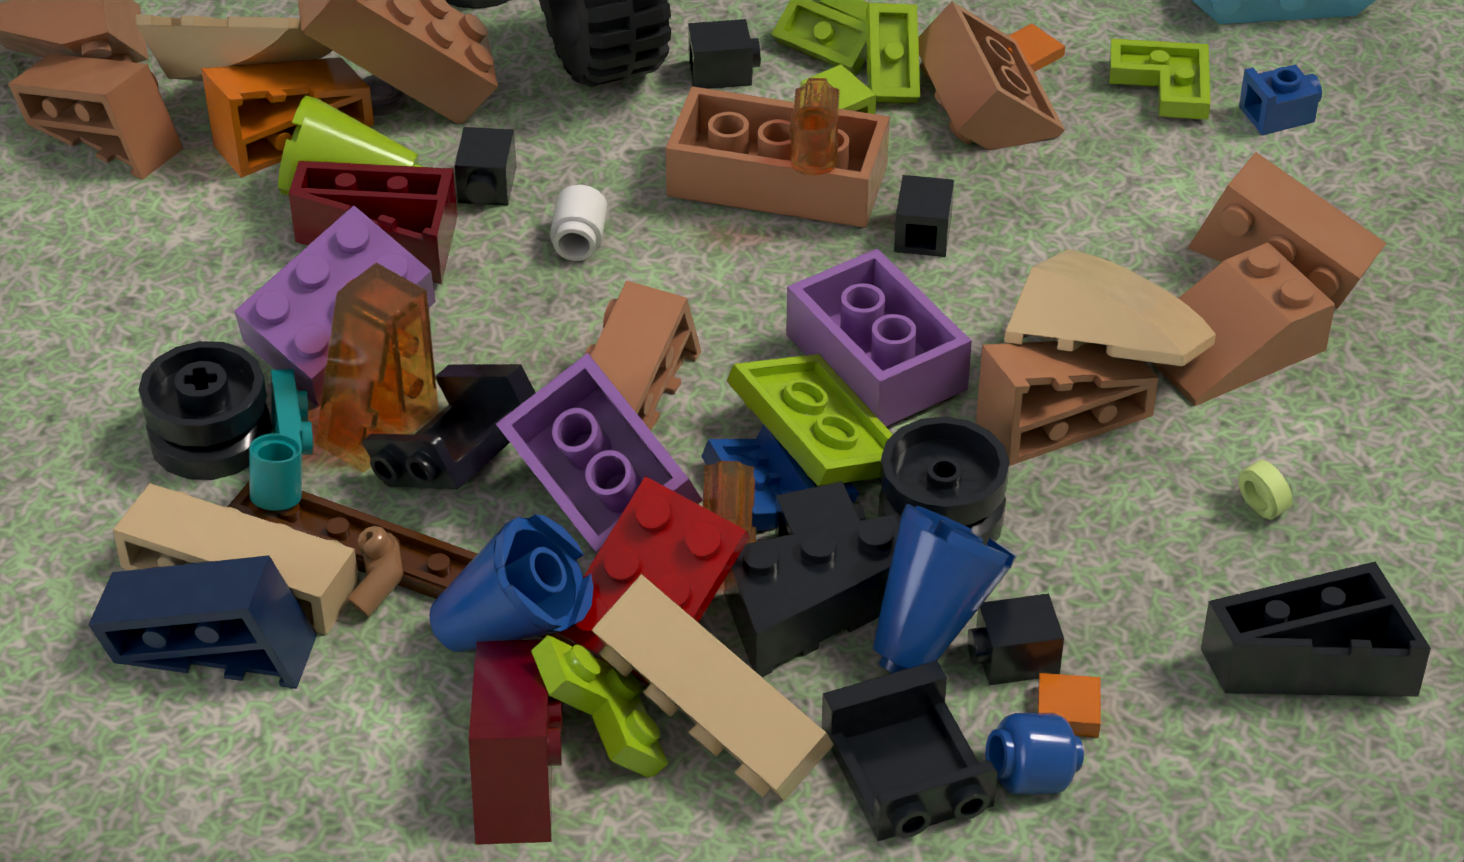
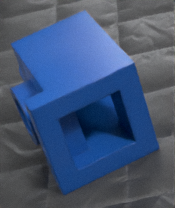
(1279, 98)

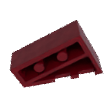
(404, 201)
(512, 745)

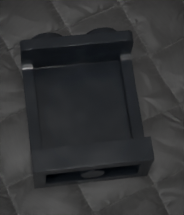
(458, 437)
(906, 752)

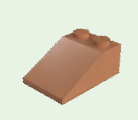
(73, 28)
(1262, 323)

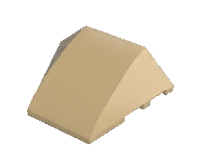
(200, 42)
(1099, 302)

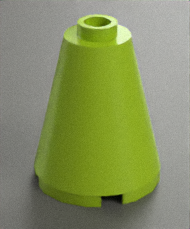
(333, 136)

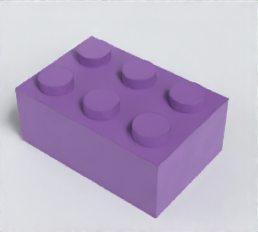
(294, 311)
(879, 336)
(590, 449)

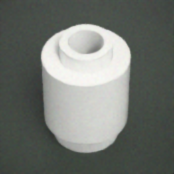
(578, 222)

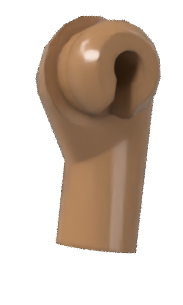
(382, 568)

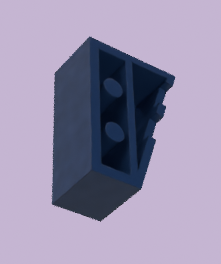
(206, 615)

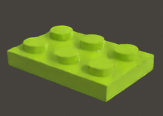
(813, 416)

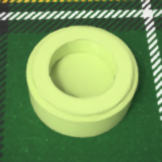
(1265, 489)

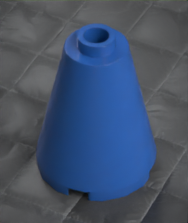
(934, 587)
(515, 588)

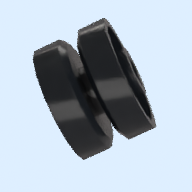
(204, 409)
(948, 470)

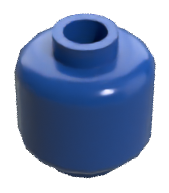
(1034, 753)

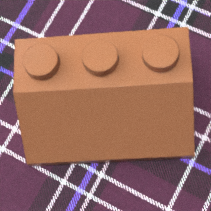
(982, 85)

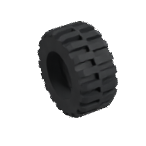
(608, 37)

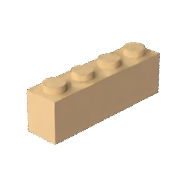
(180, 529)
(712, 688)

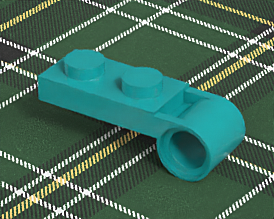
(277, 457)

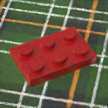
(672, 545)

